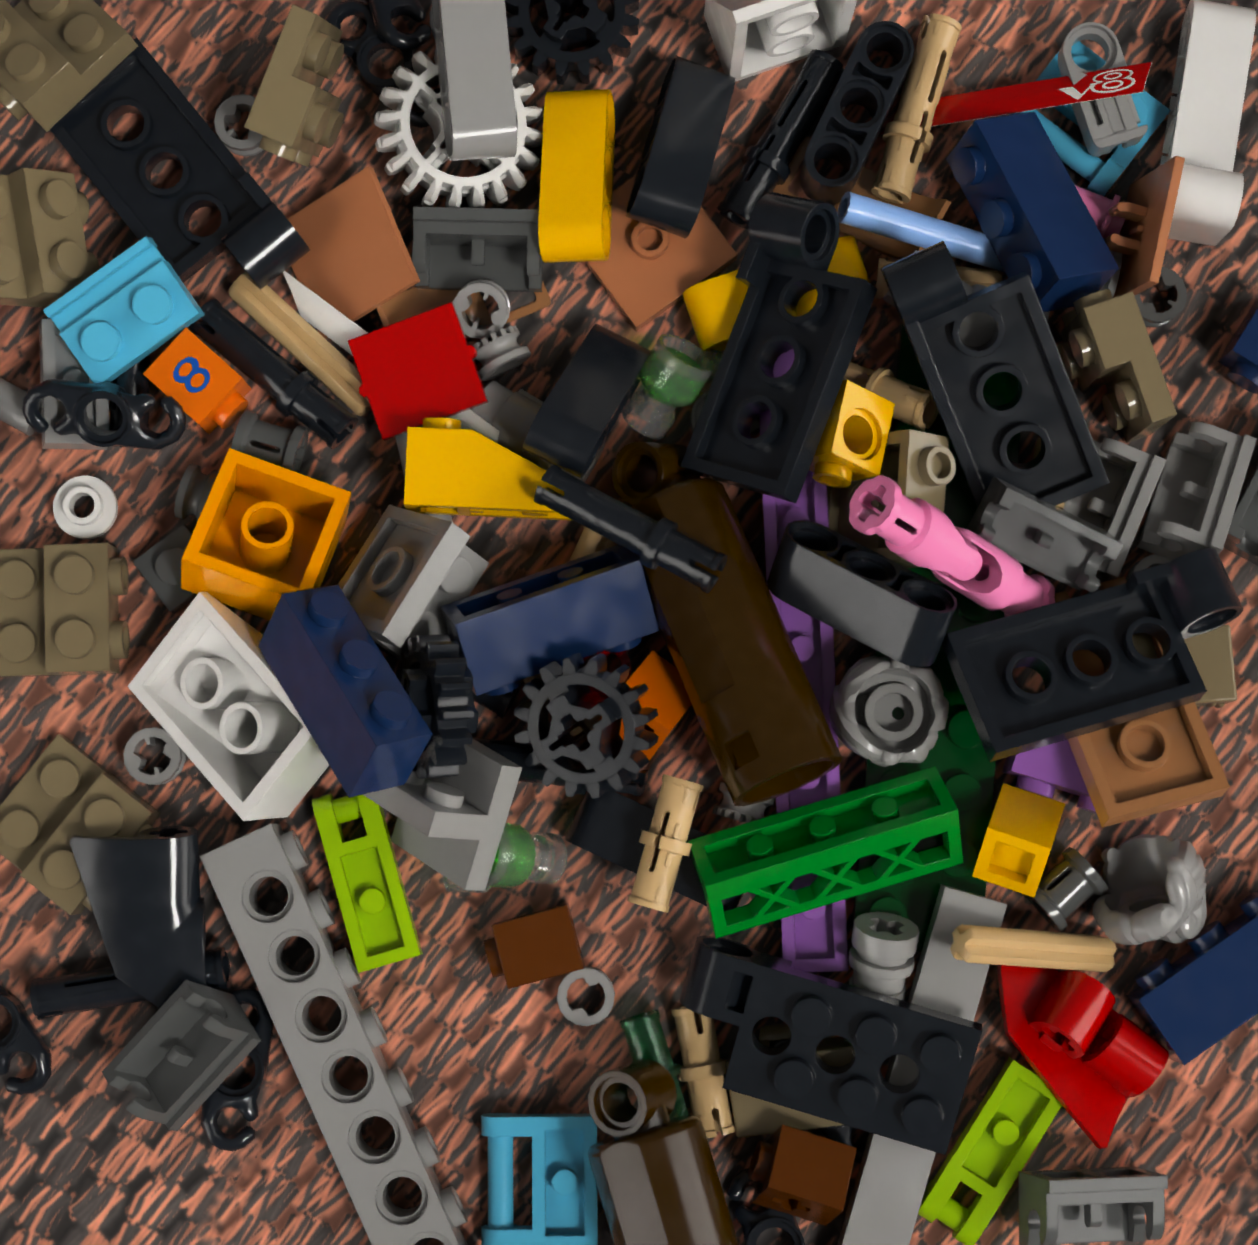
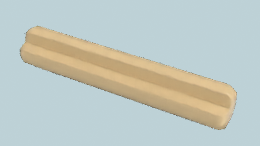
(301, 341)
(1032, 948)

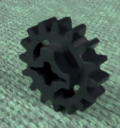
(557, 38)
(444, 697)
(602, 751)

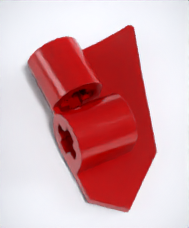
(1078, 1043)

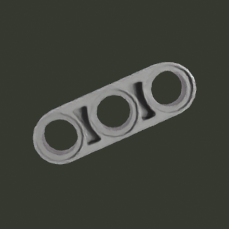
(475, 79)

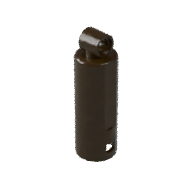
(729, 640)
(655, 1169)

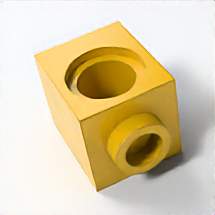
(853, 437)
(1018, 840)

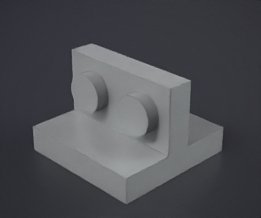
(407, 573)
(455, 819)

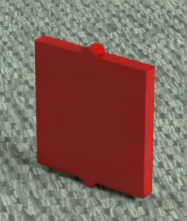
(418, 370)

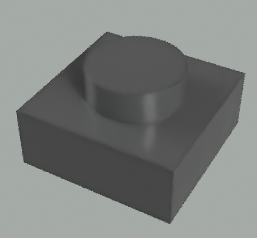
(163, 568)

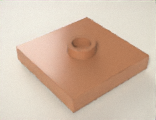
(654, 267)

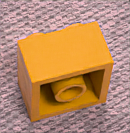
(263, 534)

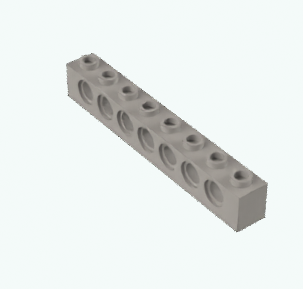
(236, 875)

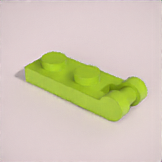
(367, 882)
(991, 1151)

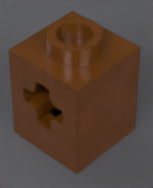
(534, 947)
(802, 1174)

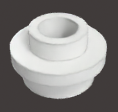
(99, 520)

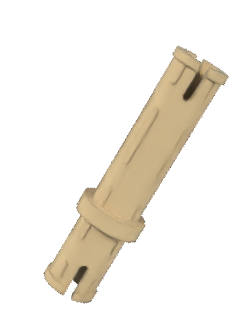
(920, 95)

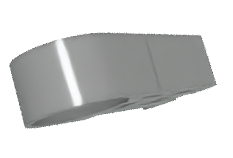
(1107, 120)

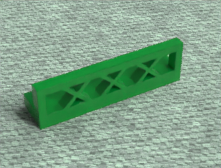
(827, 841)

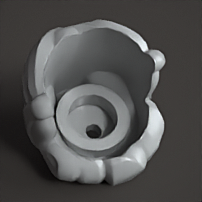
(864, 707)
(1152, 891)

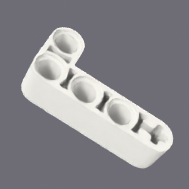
(1207, 118)

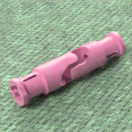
(952, 553)

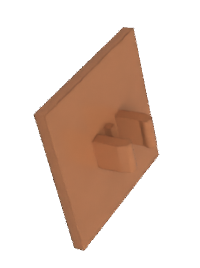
(1145, 227)
(354, 248)

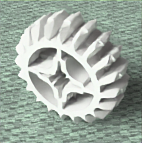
(424, 169)

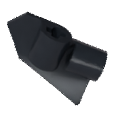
(147, 906)

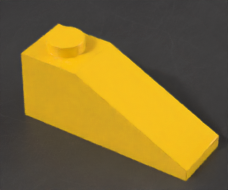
(469, 475)

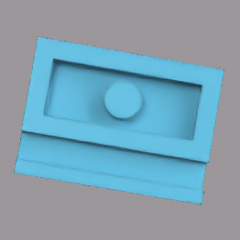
(124, 311)

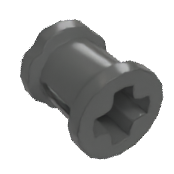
(291, 442)
(1067, 889)

